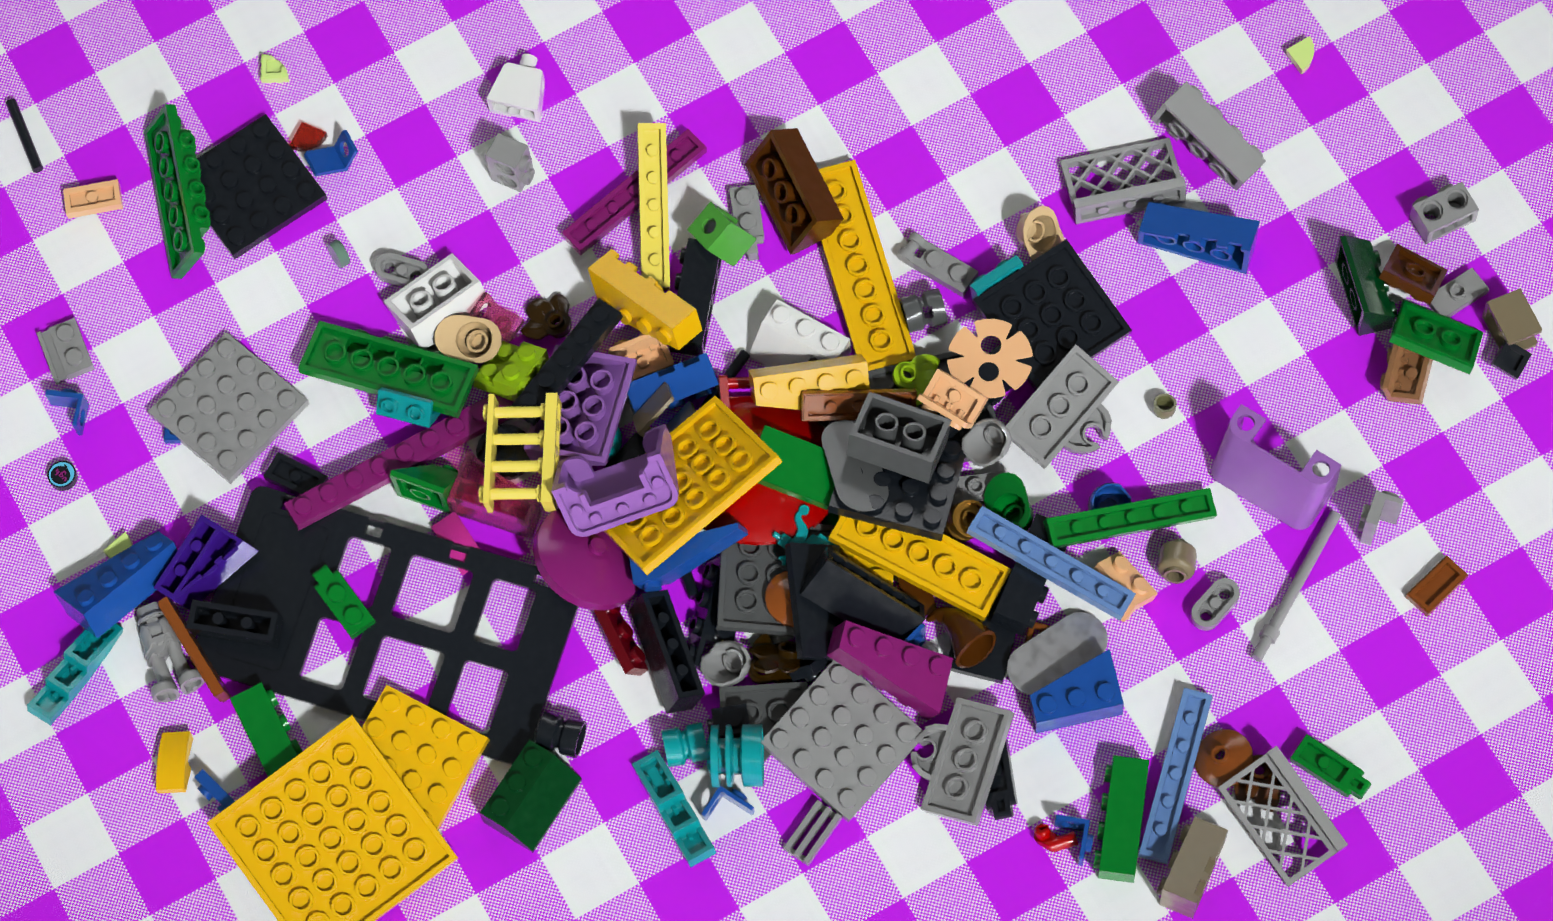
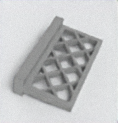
(1127, 197)
(1304, 801)

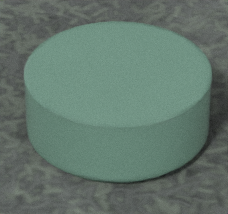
(338, 253)

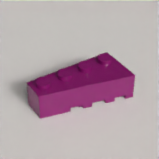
(899, 667)

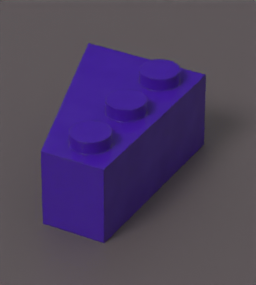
(203, 563)

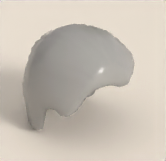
(986, 442)
(726, 664)

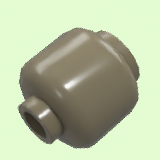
(1177, 561)

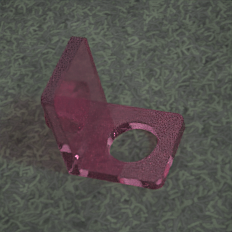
(505, 320)

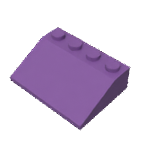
(591, 409)

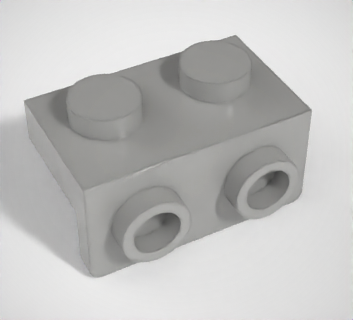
(1384, 507)

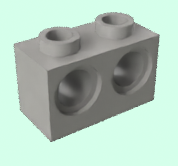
(510, 162)
(1447, 217)

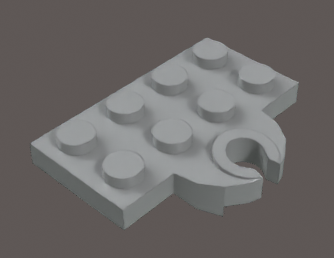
(1064, 409)
(962, 759)

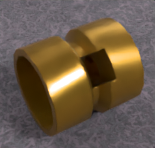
(960, 518)

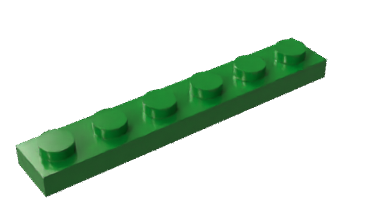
(1130, 518)

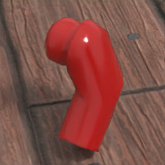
(1052, 841)

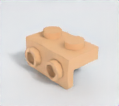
(648, 352)
(952, 400)
(1123, 572)

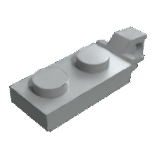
(748, 213)

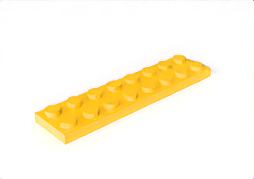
(863, 275)

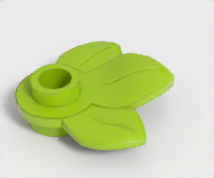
(921, 369)

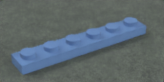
(1051, 563)
(1175, 776)

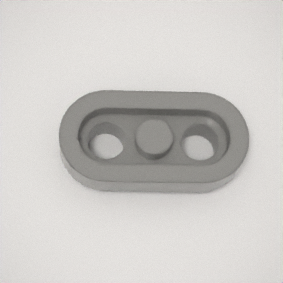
(404, 269)
(1214, 605)

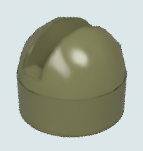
(1164, 406)

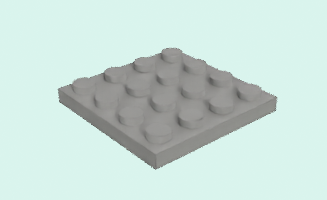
(228, 407)
(842, 739)

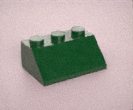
(1364, 291)
(530, 796)

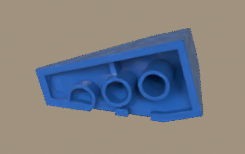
(688, 557)

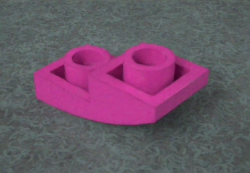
(453, 529)

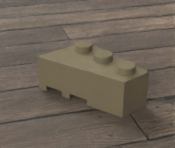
(1192, 866)

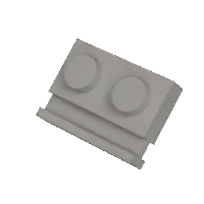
(65, 351)

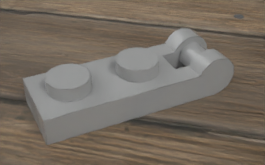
(938, 265)

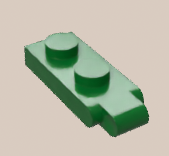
(342, 601)
(1330, 768)

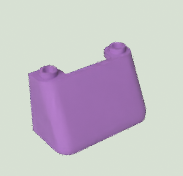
(618, 492)

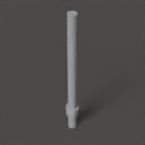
(1271, 631)

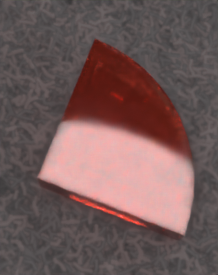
(307, 138)

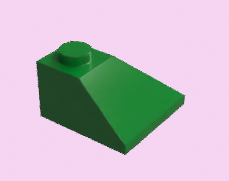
(425, 484)

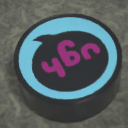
(62, 475)

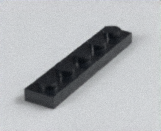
(570, 356)

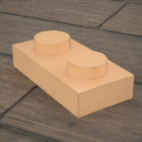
(93, 198)

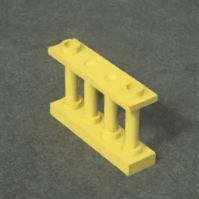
(547, 439)

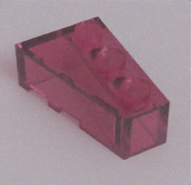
(513, 516)

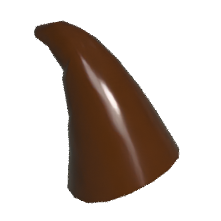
(968, 636)

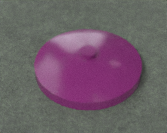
(582, 569)

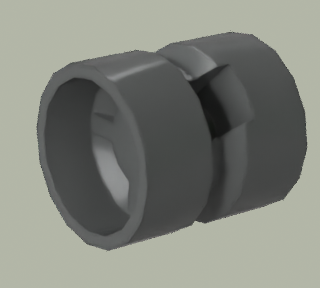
(914, 314)

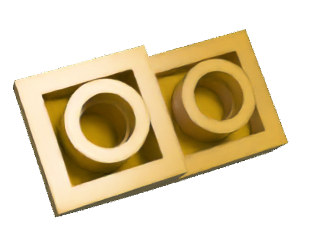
(172, 762)

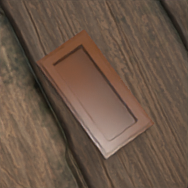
(1436, 586)

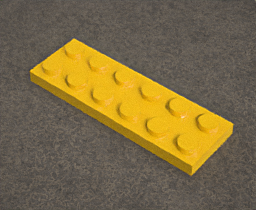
(938, 567)

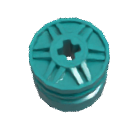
(736, 755)

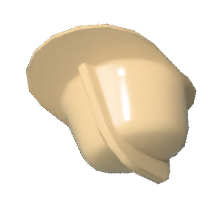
(1039, 231)
(468, 338)

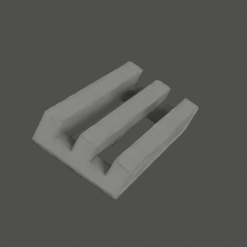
(826, 812)

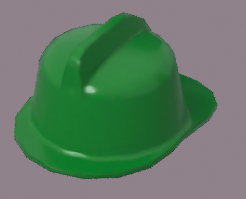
(1009, 499)

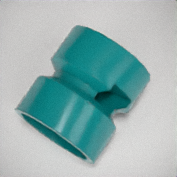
(684, 744)

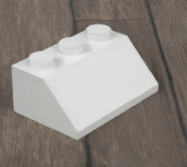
(435, 295)
(794, 337)

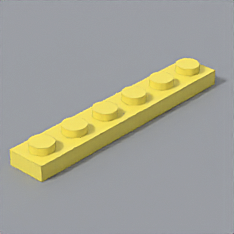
(653, 202)

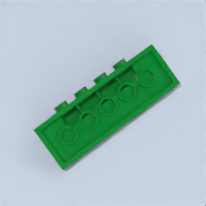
(177, 190)
(374, 362)

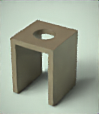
(1512, 320)
(654, 408)

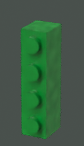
(265, 727)
(1123, 819)

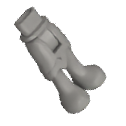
(158, 644)

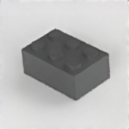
(898, 437)

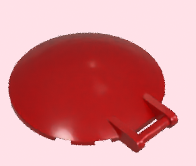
(763, 508)

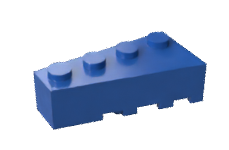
(1200, 235)
(117, 585)

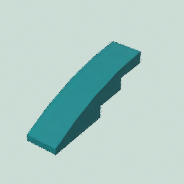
(72, 673)
(674, 808)

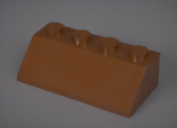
(793, 190)

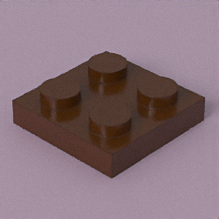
(1413, 274)

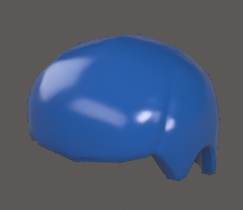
(1108, 495)

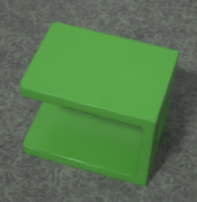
(720, 235)

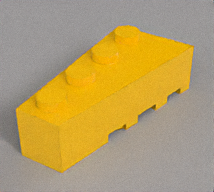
(644, 302)
(783, 384)

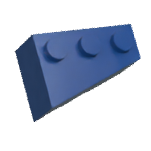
(684, 379)
(1079, 696)

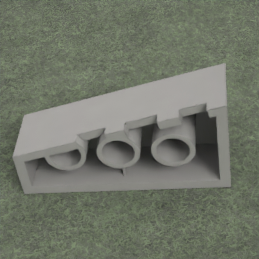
(1209, 135)

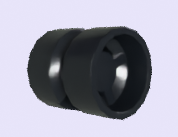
(565, 735)

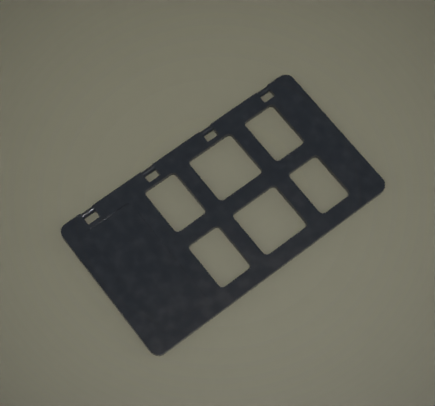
(283, 583)

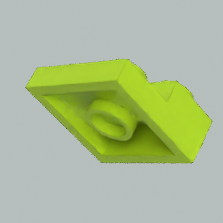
(511, 369)

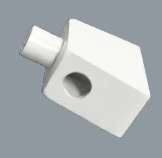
(519, 90)

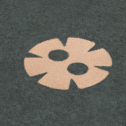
(1012, 349)

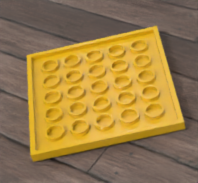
(333, 833)

